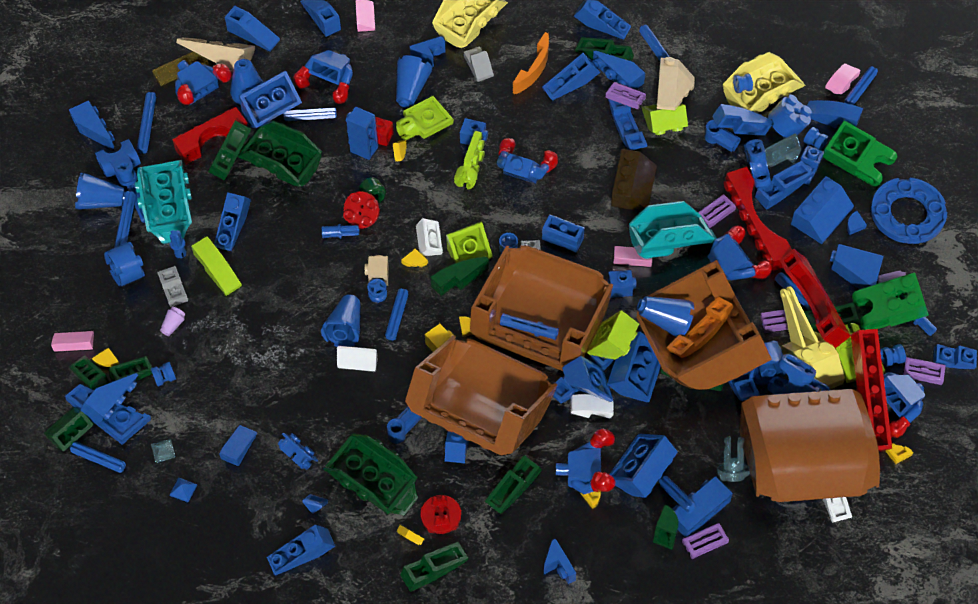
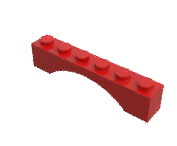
(773, 247)
(826, 317)

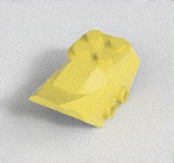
(462, 19)
(770, 82)

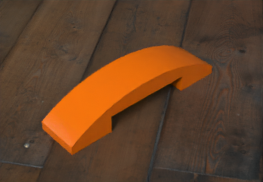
(526, 79)
(704, 330)

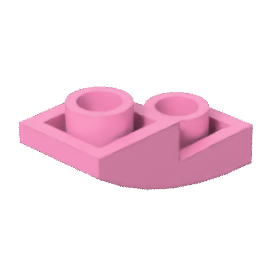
(842, 78)

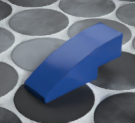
(834, 112)
(741, 120)
(783, 184)

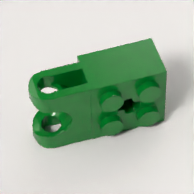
(862, 156)
(892, 302)

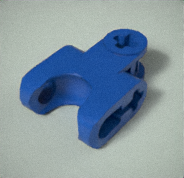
(757, 161)
(120, 163)
(800, 378)

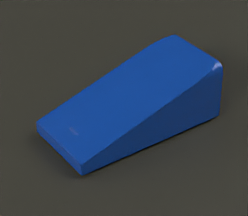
(237, 445)

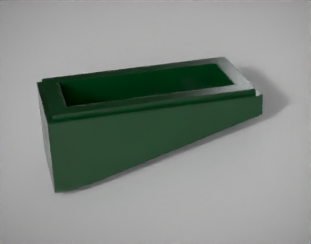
(128, 367)
(85, 375)

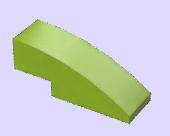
(216, 266)

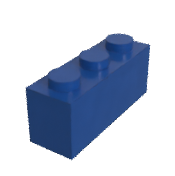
(362, 133)
(708, 501)

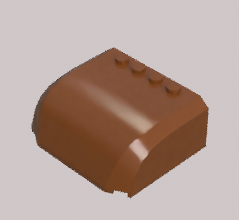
(545, 290)
(728, 353)
(480, 394)
(810, 445)

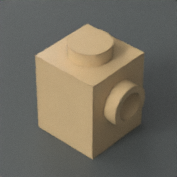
(377, 268)

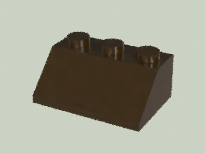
(633, 181)

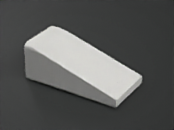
(837, 508)

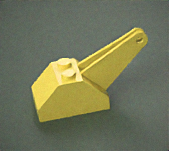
(812, 347)

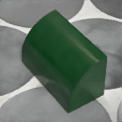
(68, 428)
(666, 528)

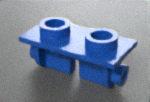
(292, 445)

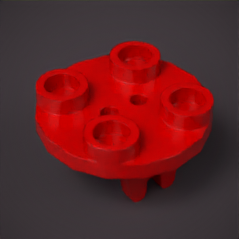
(353, 206)
(442, 523)

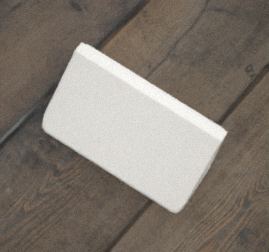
(429, 237)
(356, 358)

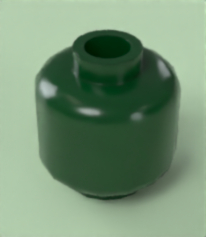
(373, 187)

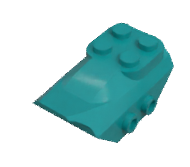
(164, 199)
(668, 227)

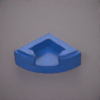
(855, 223)

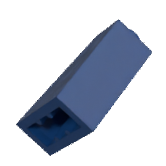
(856, 265)

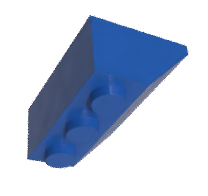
(269, 100)
(822, 210)
(637, 371)
(643, 464)

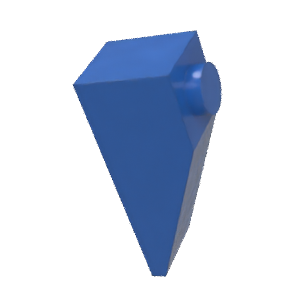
(571, 77)

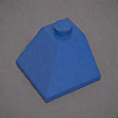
(587, 378)

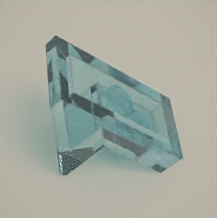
(785, 149)

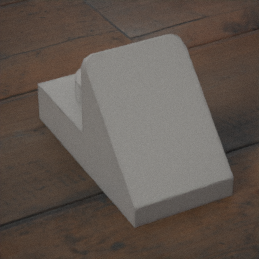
(479, 63)

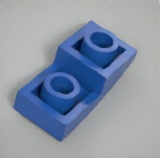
(812, 159)
(955, 358)

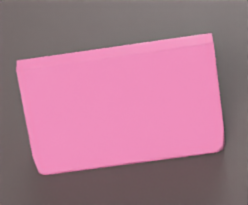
(365, 15)
(629, 256)
(72, 341)

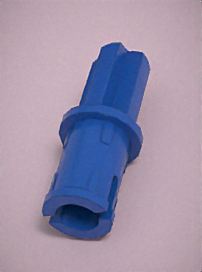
(339, 231)
(177, 244)
(926, 325)

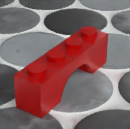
(190, 143)

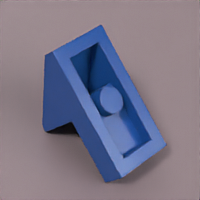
(428, 49)
(557, 559)

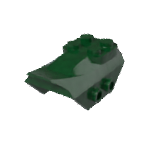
(283, 153)
(374, 474)

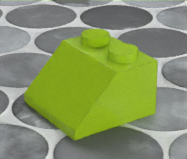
(661, 120)
(614, 336)

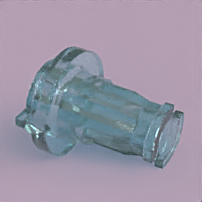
(733, 468)

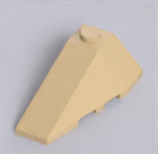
(217, 52)
(673, 83)

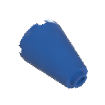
(243, 79)
(411, 79)
(97, 193)
(667, 313)
(343, 323)

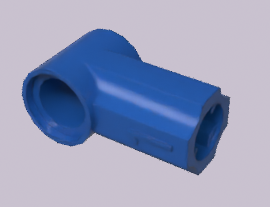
(721, 136)
(403, 423)

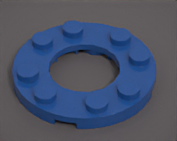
(916, 189)

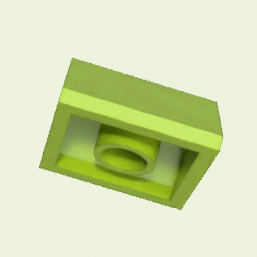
(468, 243)

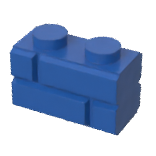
(563, 233)

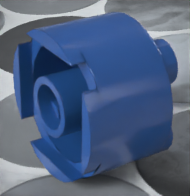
(790, 116)
(124, 264)
(771, 369)

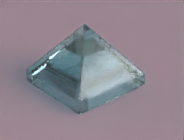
(163, 450)

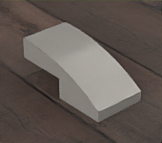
(172, 286)

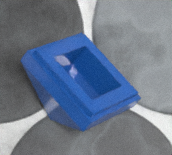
(183, 490)
(314, 503)

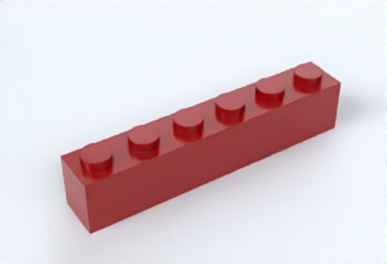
(871, 383)

